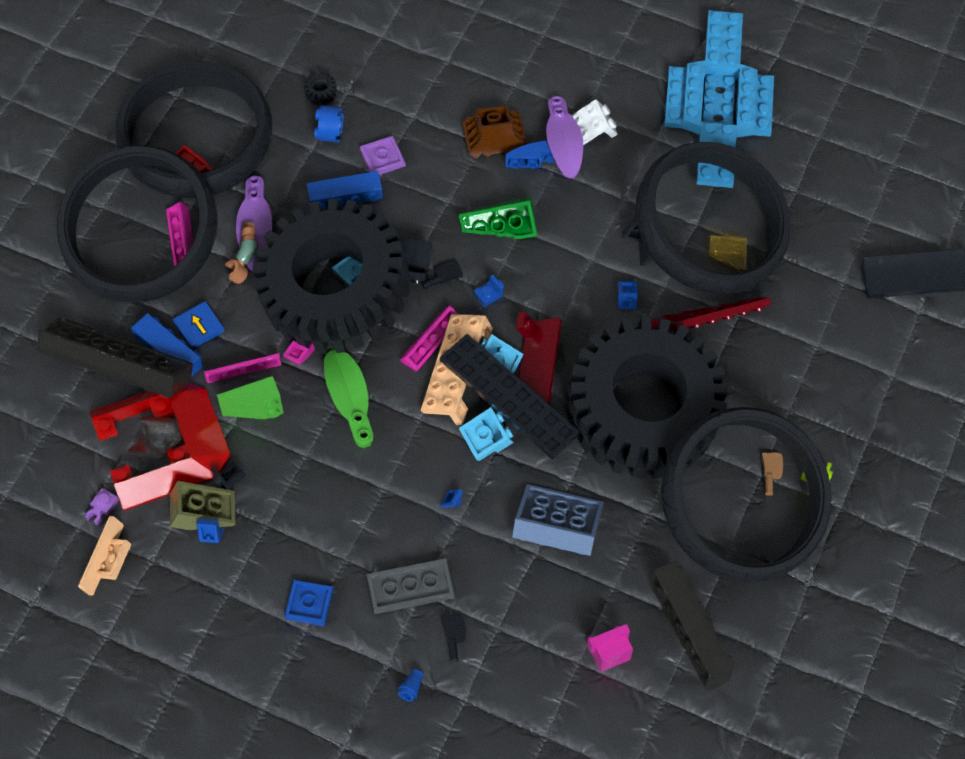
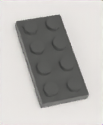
(410, 586)

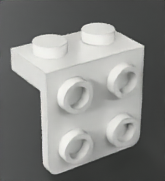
(594, 120)

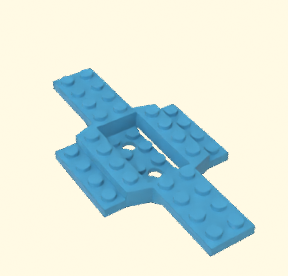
(722, 70)

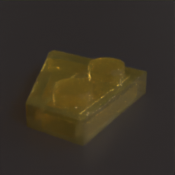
(729, 251)

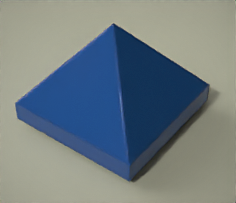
(452, 498)

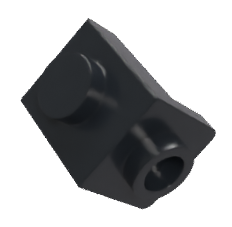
(229, 476)

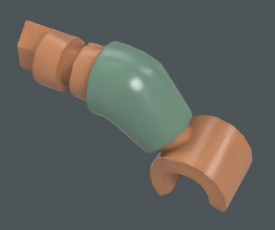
(246, 253)

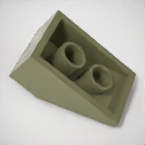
(197, 501)

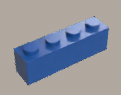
(355, 187)
(154, 336)

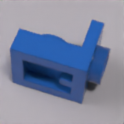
(490, 291)
(627, 295)
(209, 530)

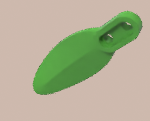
(349, 394)

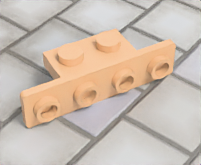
(106, 558)

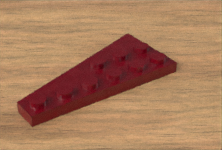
(695, 317)

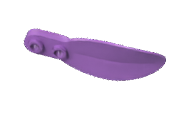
(564, 138)
(256, 211)

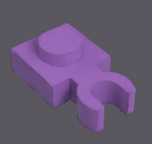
(102, 504)

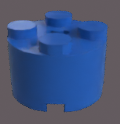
(329, 123)

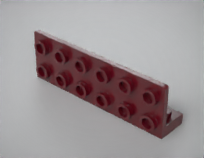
(539, 353)

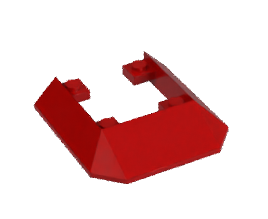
(190, 463)

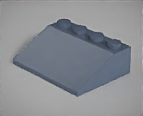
(557, 519)

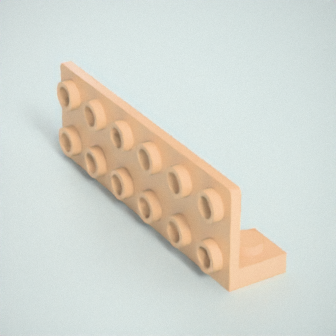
(445, 388)

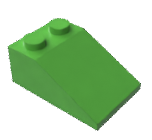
(252, 400)

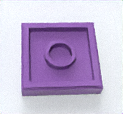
(382, 155)

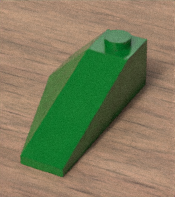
(506, 219)

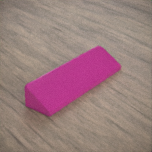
(179, 230)
(428, 340)
(242, 368)

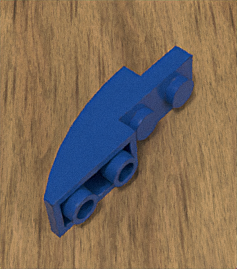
(529, 156)

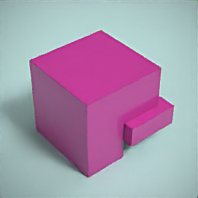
(611, 647)

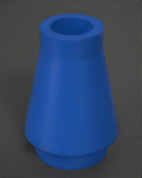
(410, 687)

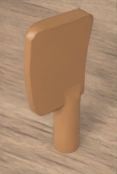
(772, 469)

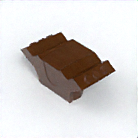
(494, 131)

